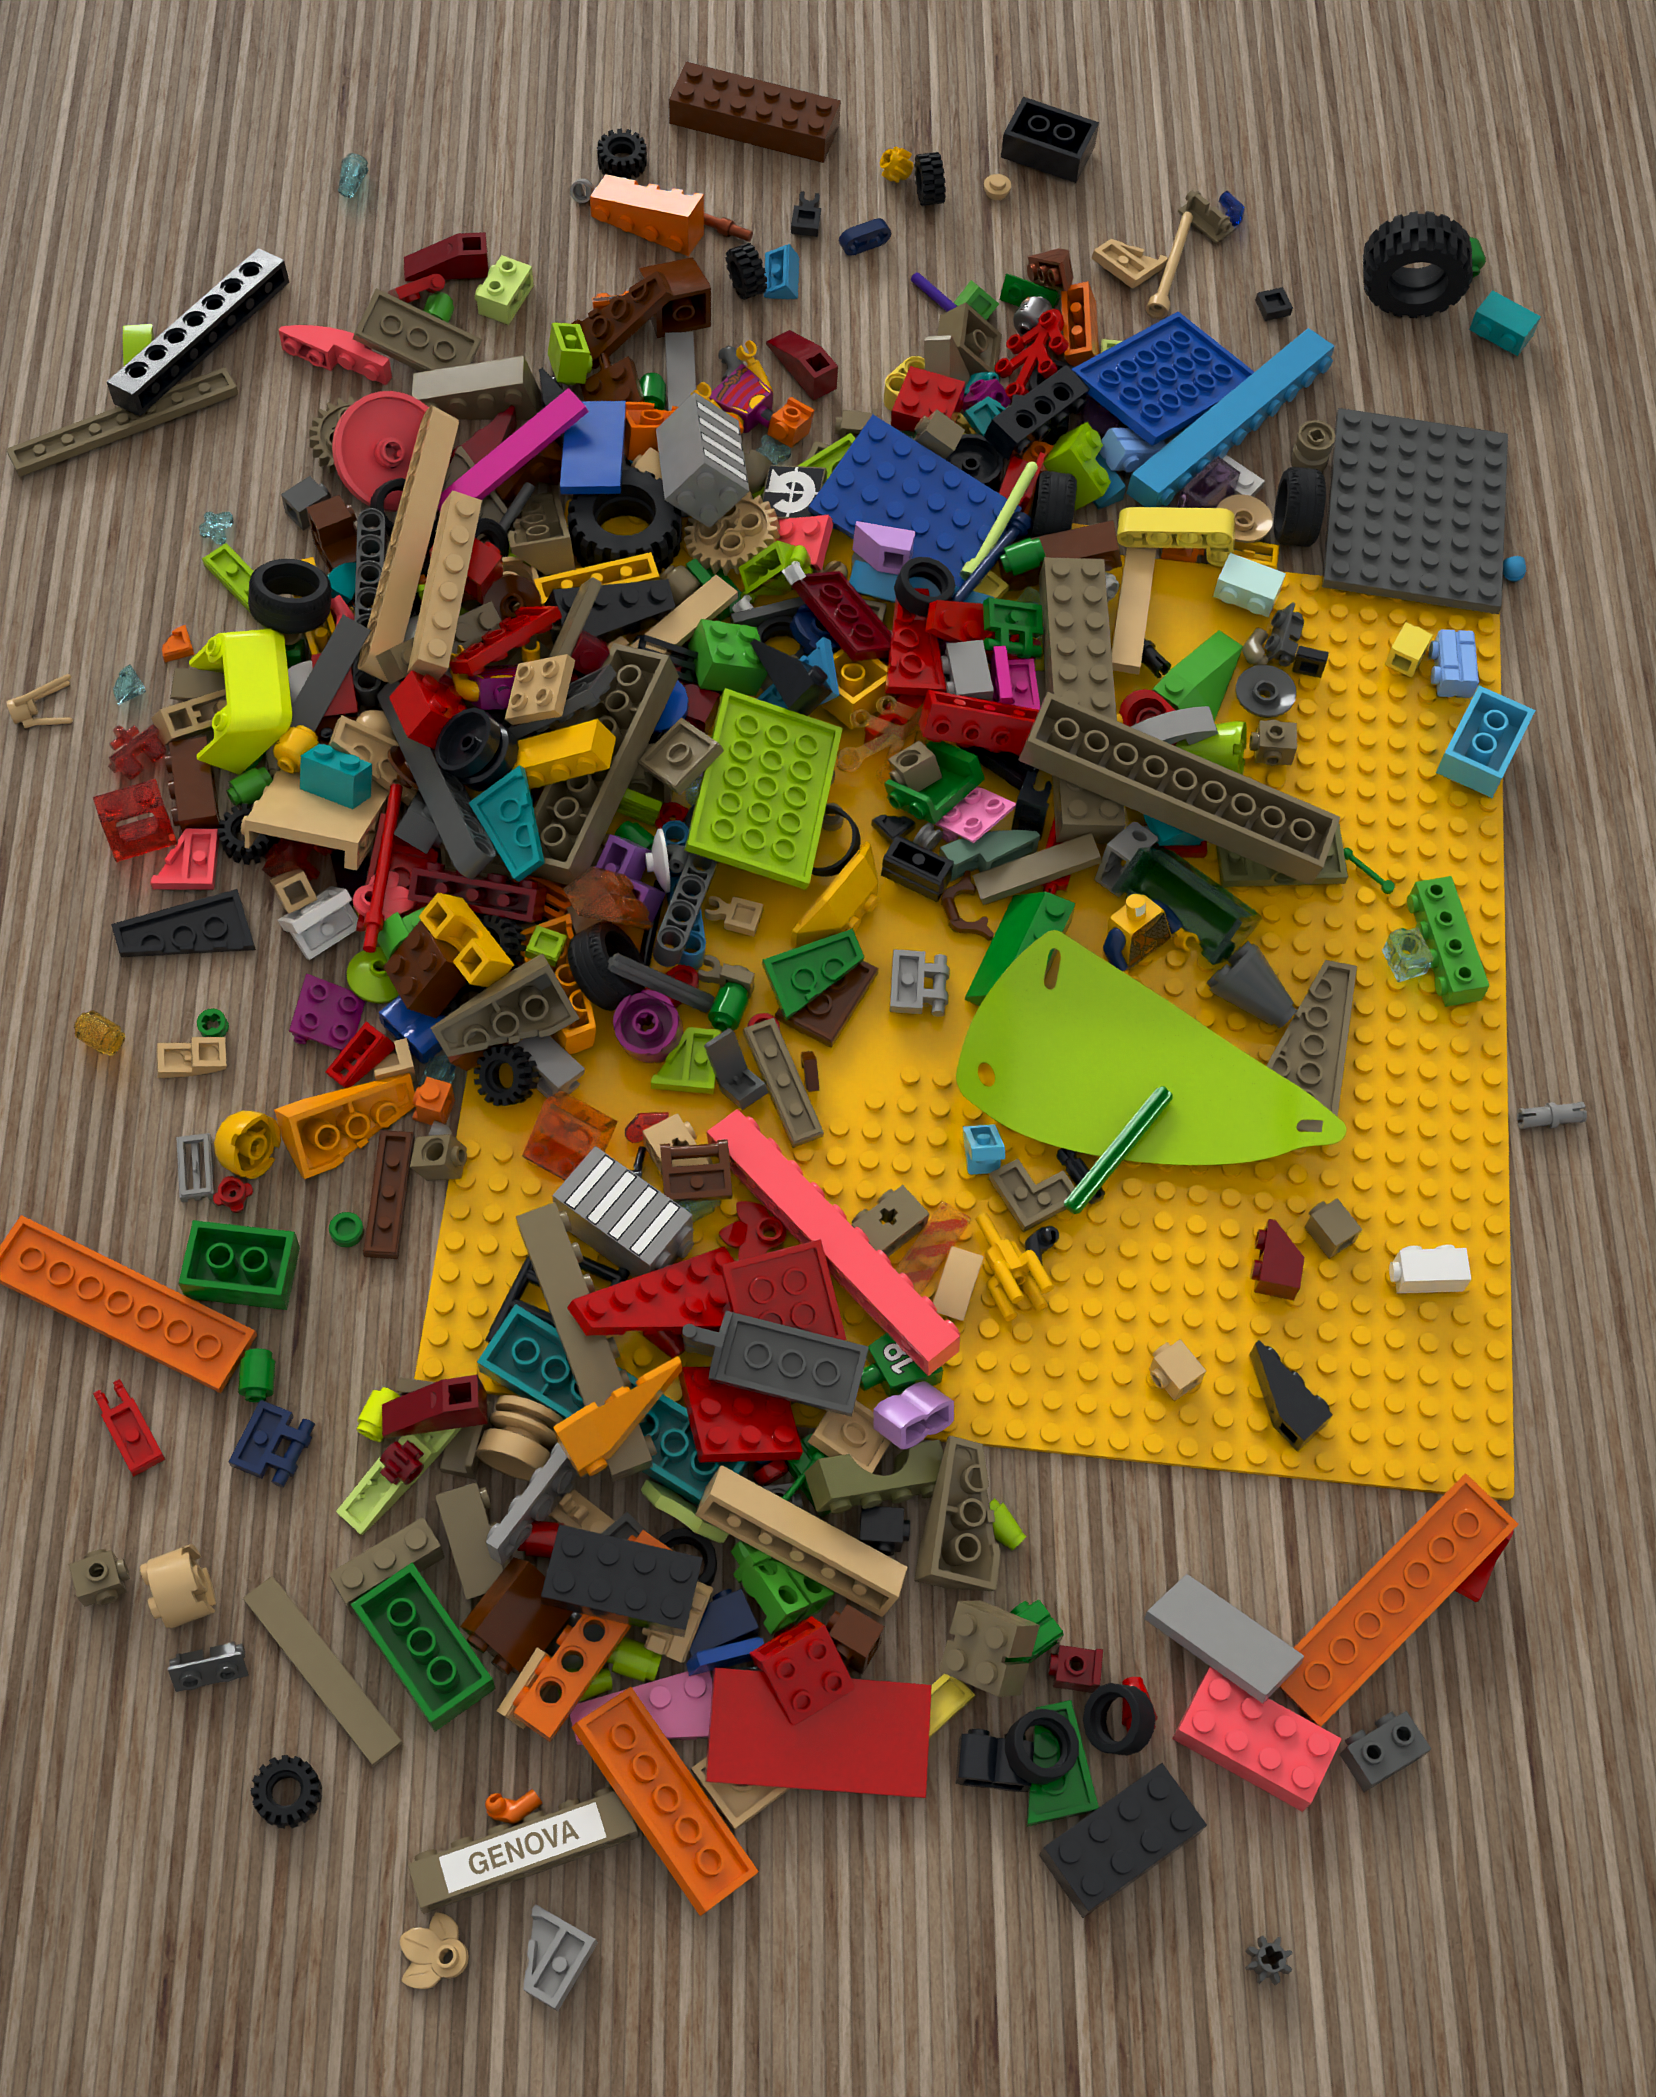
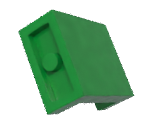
(960, 775)

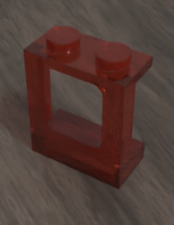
(139, 836)

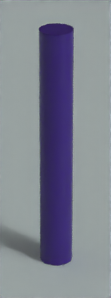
(932, 292)

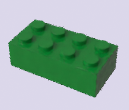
(423, 1646)

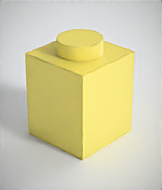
(1408, 649)

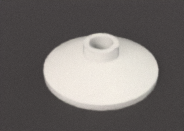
(658, 861)

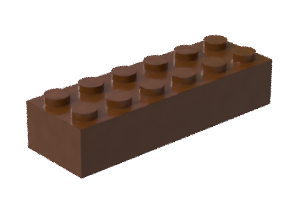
(754, 112)

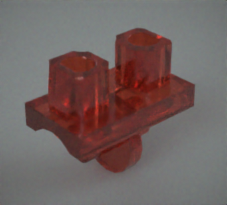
(124, 758)

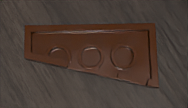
(614, 324)

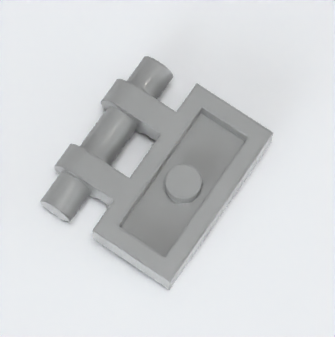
(908, 982)

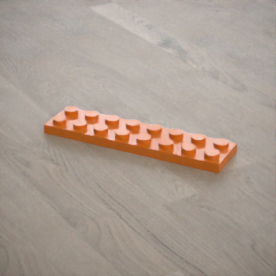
(122, 1304)
(1395, 1598)

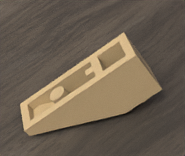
(189, 717)

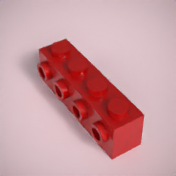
(975, 722)

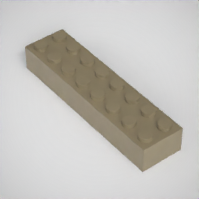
(578, 811)

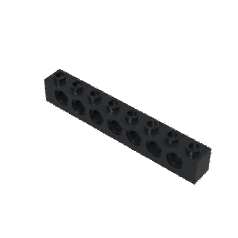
(198, 332)

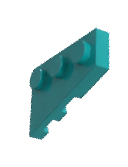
(510, 823)

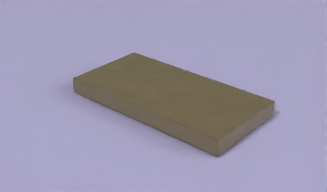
(413, 335)

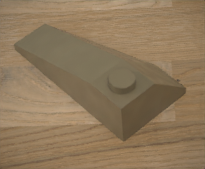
(543, 535)
(513, 1008)

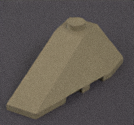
(958, 1532)

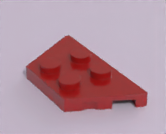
(402, 861)

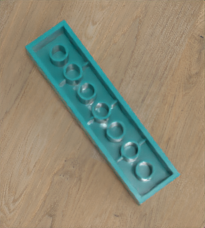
(533, 1364)

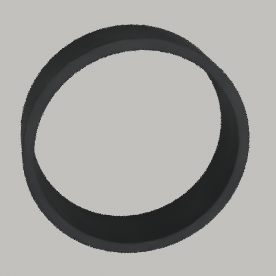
(855, 845)

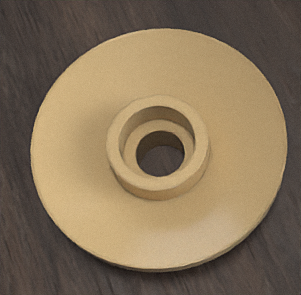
(1251, 515)

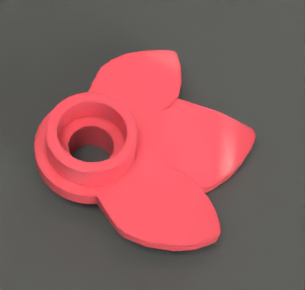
(395, 897)

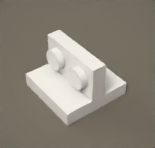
(321, 922)

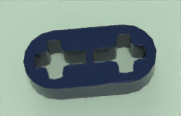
(864, 236)

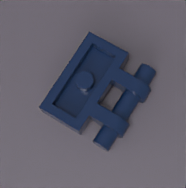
(262, 1438)

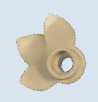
(427, 1950)

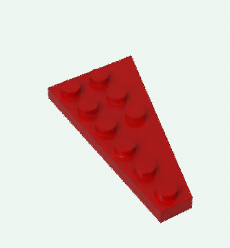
(659, 1300)

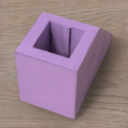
(883, 546)

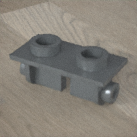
(1285, 625)
(193, 1671)

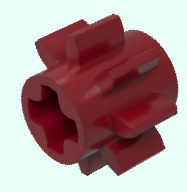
(401, 1463)

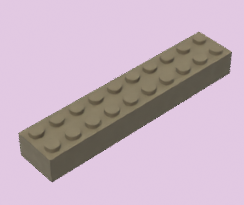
(1080, 671)
(1179, 788)

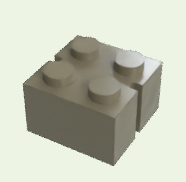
(983, 1642)

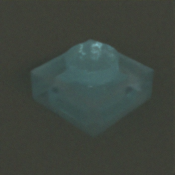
(438, 1068)

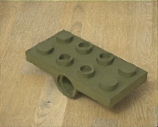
(1241, 871)

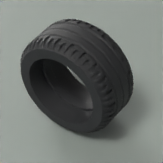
(1053, 503)
(1299, 506)
(292, 578)
(589, 964)

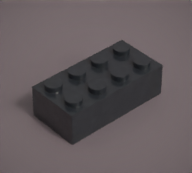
(621, 1580)
(1122, 1840)

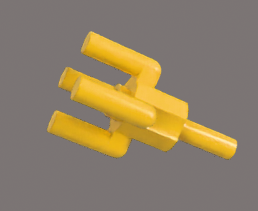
(1012, 1270)

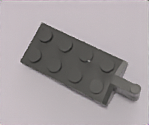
(581, 694)
(781, 1361)

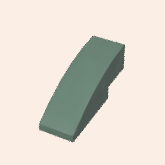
(989, 850)

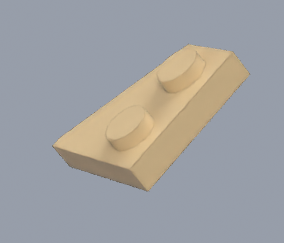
(1127, 262)

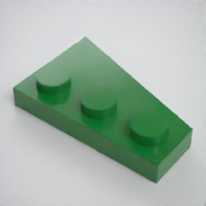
(811, 969)

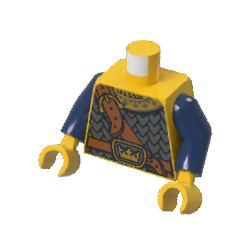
(1140, 930)

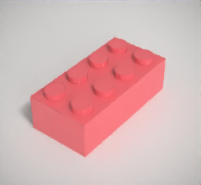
(1257, 1740)

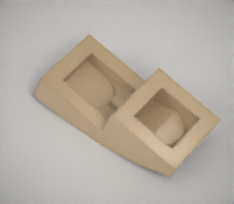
(191, 1059)
(957, 1283)

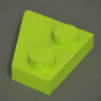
(688, 1064)

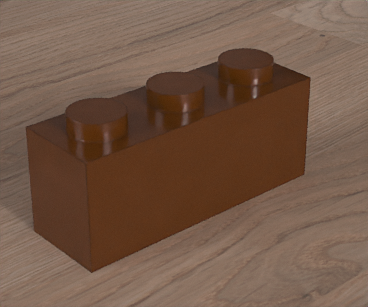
(192, 786)

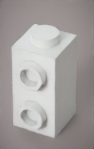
(1430, 1269)

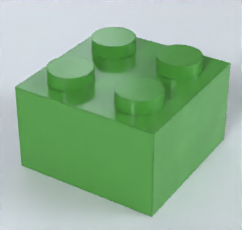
(727, 657)

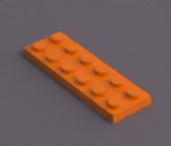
(665, 1800)

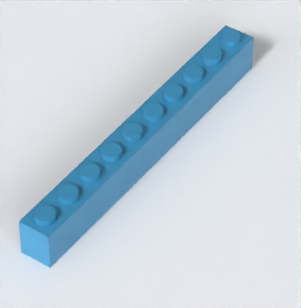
(1231, 419)

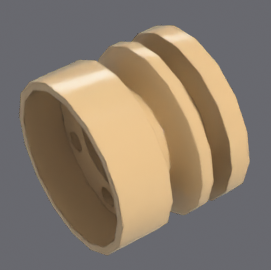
(520, 1437)

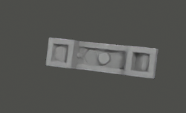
(1174, 726)

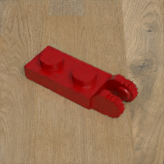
(130, 1431)

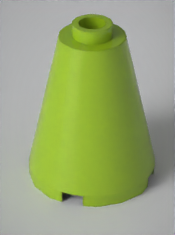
(1223, 748)

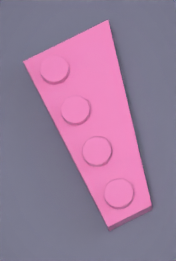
(676, 1703)

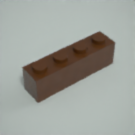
(1086, 542)

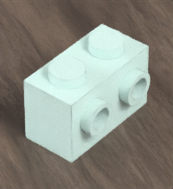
(1249, 585)

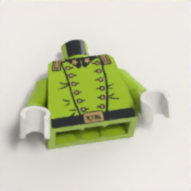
(772, 572)

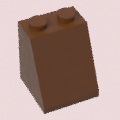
(691, 301)

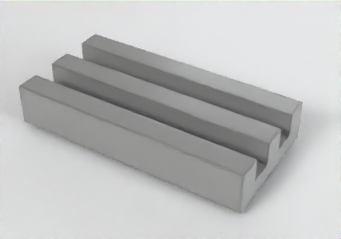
(198, 1192)

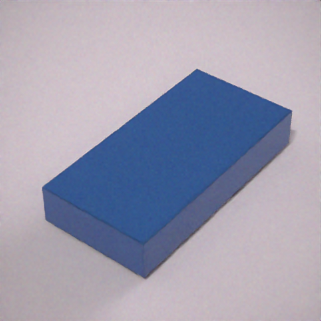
(723, 1656)

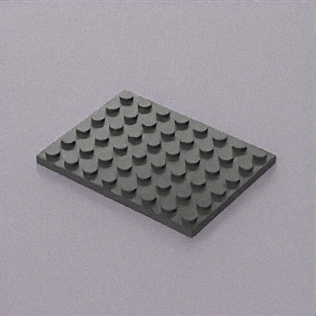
(1416, 511)

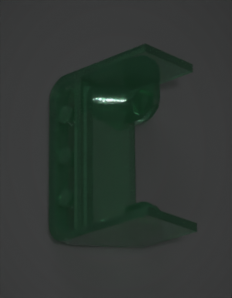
(1196, 899)

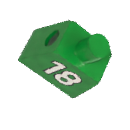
(893, 1368)

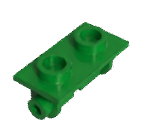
(1017, 290)

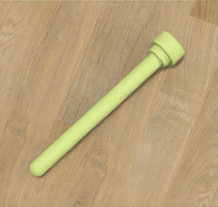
(1002, 520)

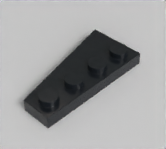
(188, 928)

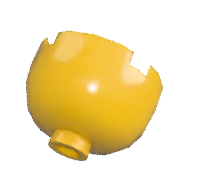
(246, 1143)

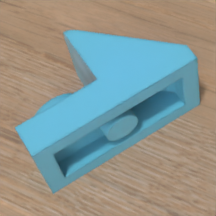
(983, 1148)

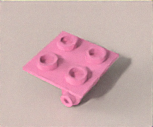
(974, 815)

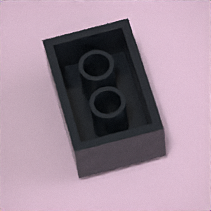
(1049, 139)

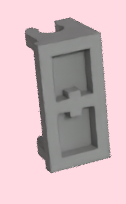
(555, 1065)

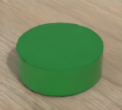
(346, 1229)

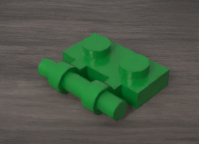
(1013, 618)

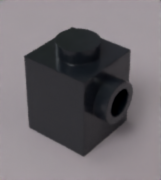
(884, 1529)

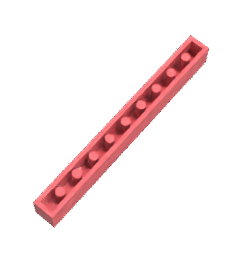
(850, 1258)

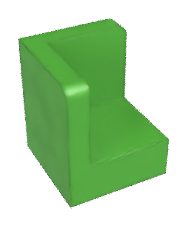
(977, 299)

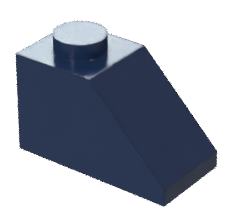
(725, 1622)

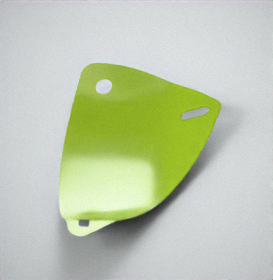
(1095, 1049)

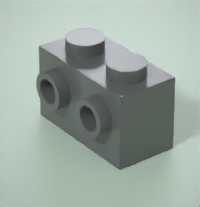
(418, 826)
(1384, 1750)

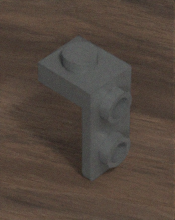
(732, 1072)

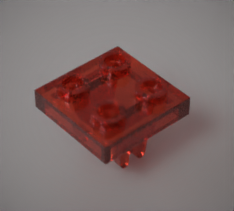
(292, 855)

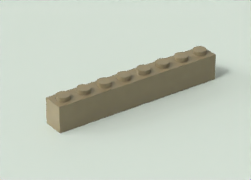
(589, 1356)

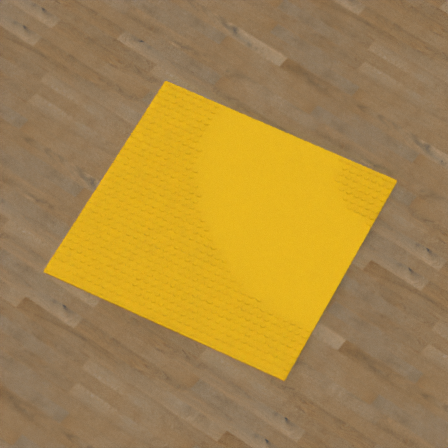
(1170, 1248)

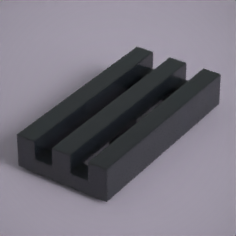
(675, 649)

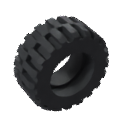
(1416, 240)
(639, 497)

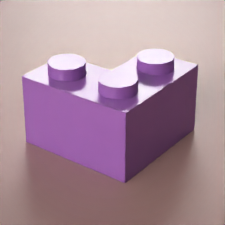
(629, 859)

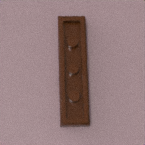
(388, 1194)

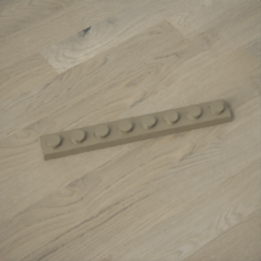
(120, 423)

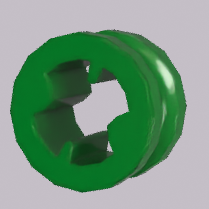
(212, 1015)

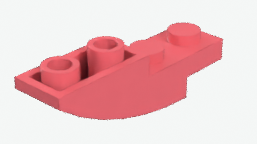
(333, 346)

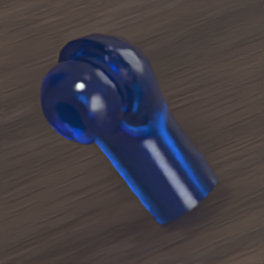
(1234, 208)

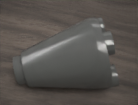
(1253, 986)

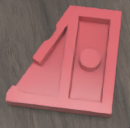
(191, 862)

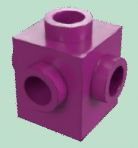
(983, 389)

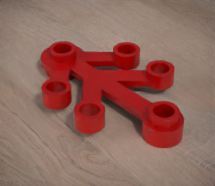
(1049, 325)

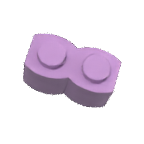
(913, 1415)

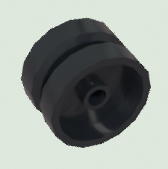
(978, 460)
(476, 749)

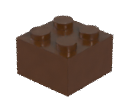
(425, 972)

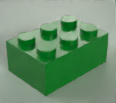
(239, 1265)

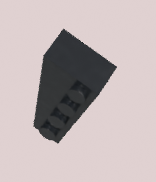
(618, 608)

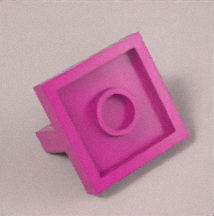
(1013, 680)

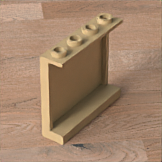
(308, 818)

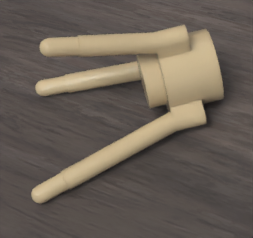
(24, 706)

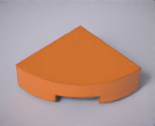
(177, 645)

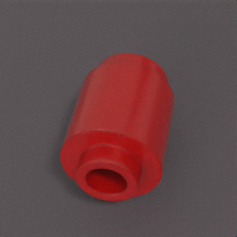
(541, 1539)

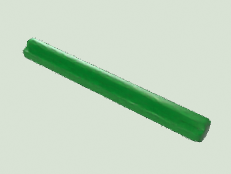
(1118, 1150)

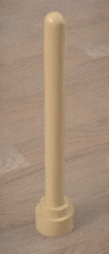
(1159, 303)

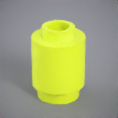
(371, 1416)

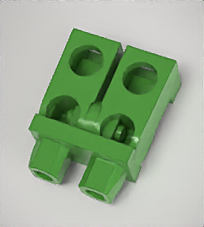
(779, 1589)

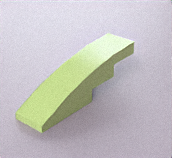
(376, 1494)

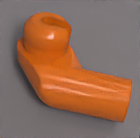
(509, 1810)

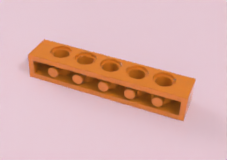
(549, 1717)

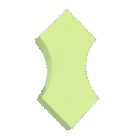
(676, 1506)

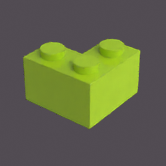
(1076, 455)

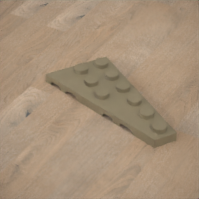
(1317, 1038)

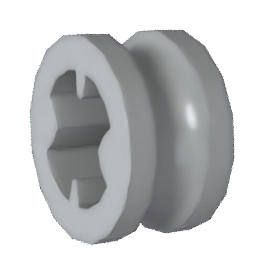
(928, 837)

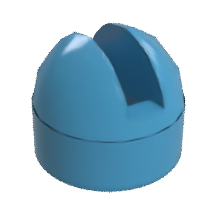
(1514, 568)

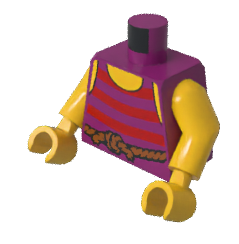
(743, 392)
(492, 686)

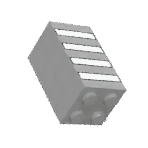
(702, 460)
(624, 1215)

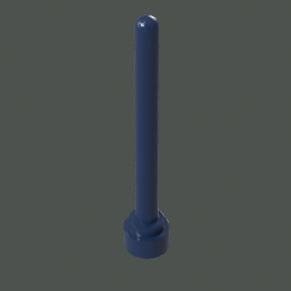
(1018, 527)

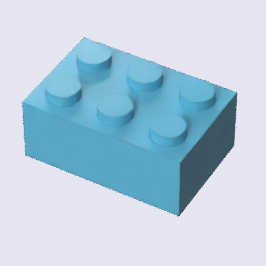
(1485, 741)

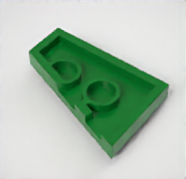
(1071, 1793)

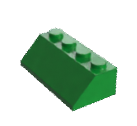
(1022, 924)

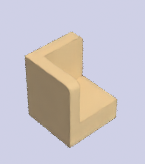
(396, 1063)

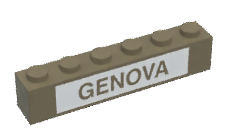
(520, 1850)

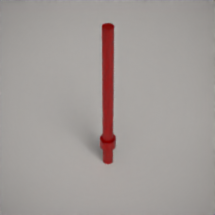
(374, 918)

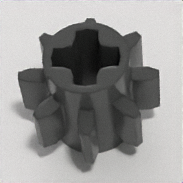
(1266, 1970)

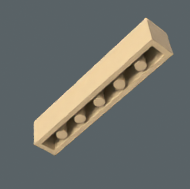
(445, 585)
(801, 1541)

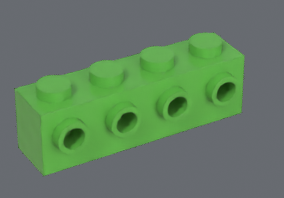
(1448, 936)

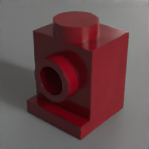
(1084, 1680)

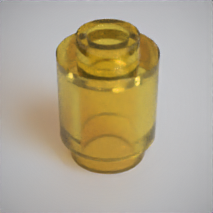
(99, 1032)

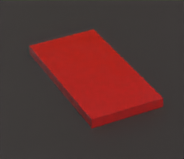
(858, 1744)

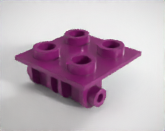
(326, 1014)

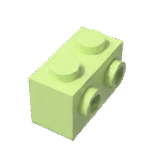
(504, 289)

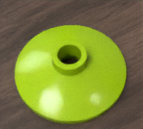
(366, 981)

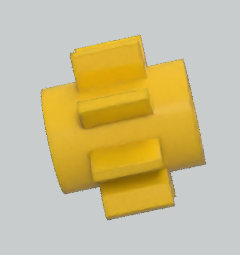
(896, 164)

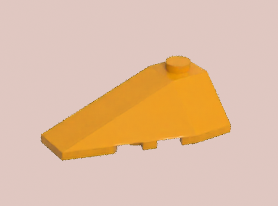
(334, 1124)
(598, 1432)

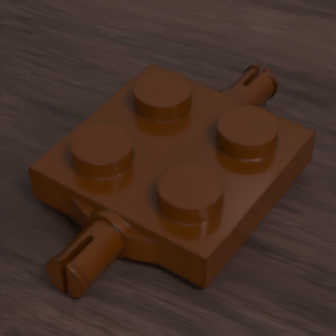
(613, 382)

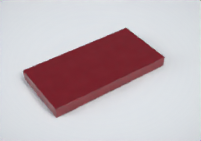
(845, 615)

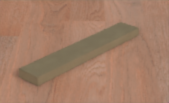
(323, 1671)

